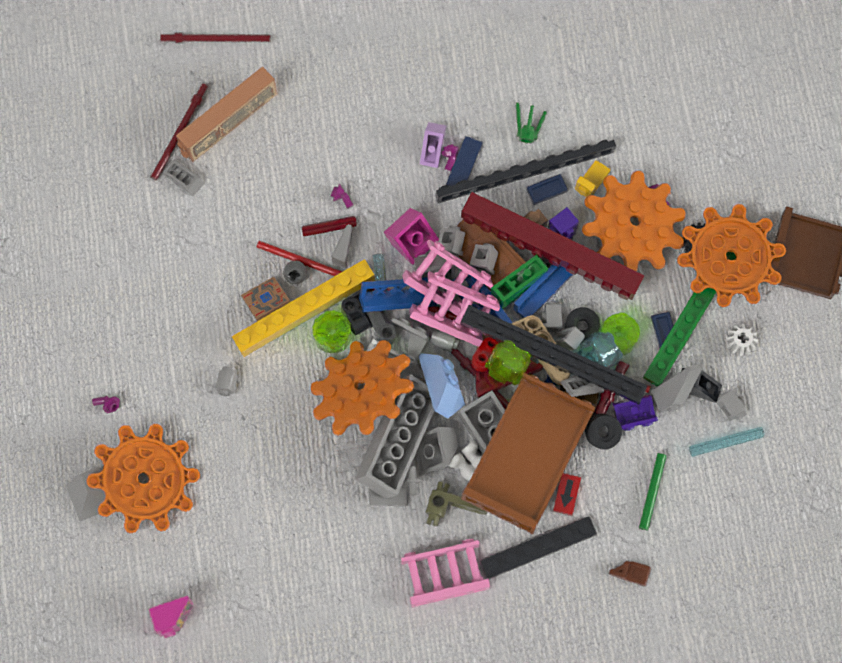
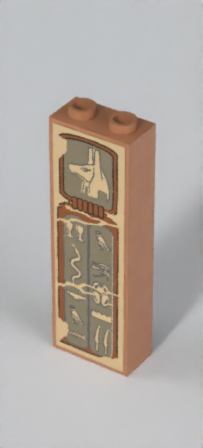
(226, 114)

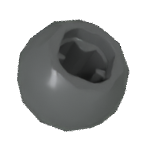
(295, 272)

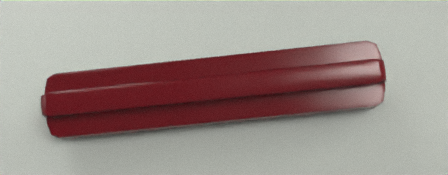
(328, 226)

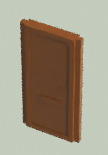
(507, 259)

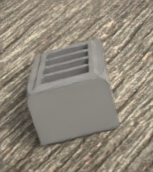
(192, 185)
(341, 251)
(568, 338)
(589, 388)

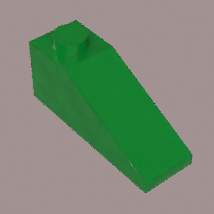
(518, 281)

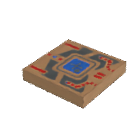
(265, 298)

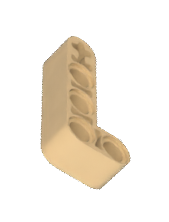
(556, 374)

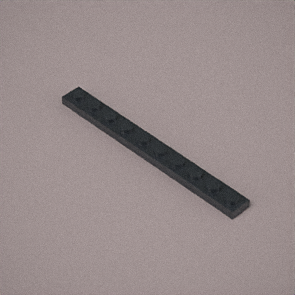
(519, 172)
(555, 355)

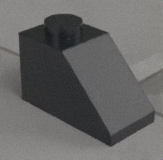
(706, 387)

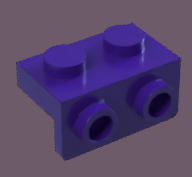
(631, 414)

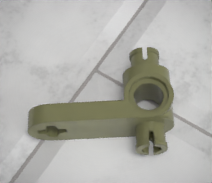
(435, 512)

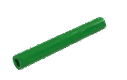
(652, 491)

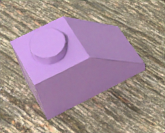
(432, 144)

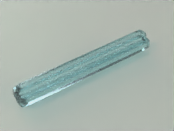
(726, 441)

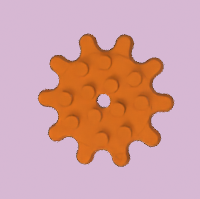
(733, 235)
(622, 237)
(374, 399)
(158, 462)

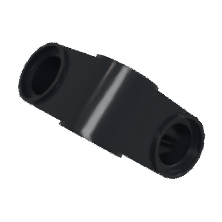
(356, 317)

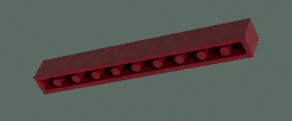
(551, 246)

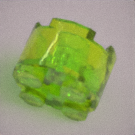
(625, 325)
(332, 342)
(508, 362)

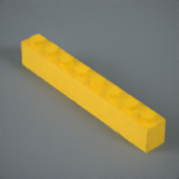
(303, 308)

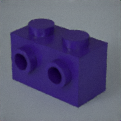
(564, 223)

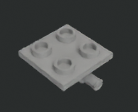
(417, 339)
(401, 499)

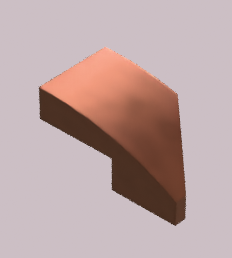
(632, 572)

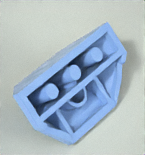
(442, 384)

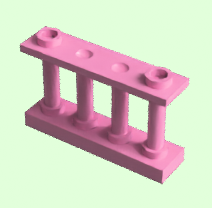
(415, 280)
(438, 319)
(439, 592)

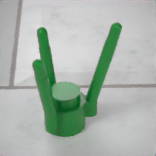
(527, 133)

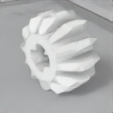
(748, 338)

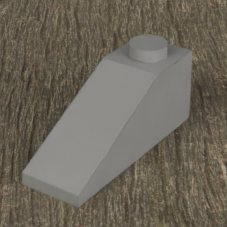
(676, 389)

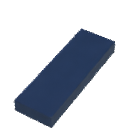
(465, 161)

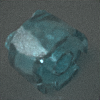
(601, 349)

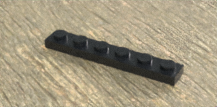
(538, 548)

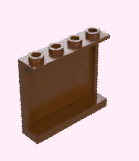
(811, 254)

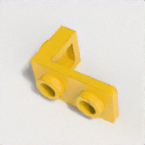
(592, 179)

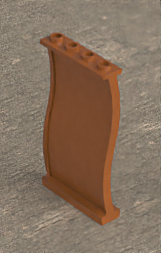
(528, 453)

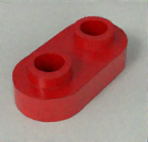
(483, 351)

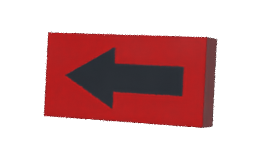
(567, 494)

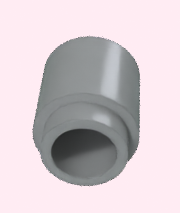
(444, 340)
(226, 381)

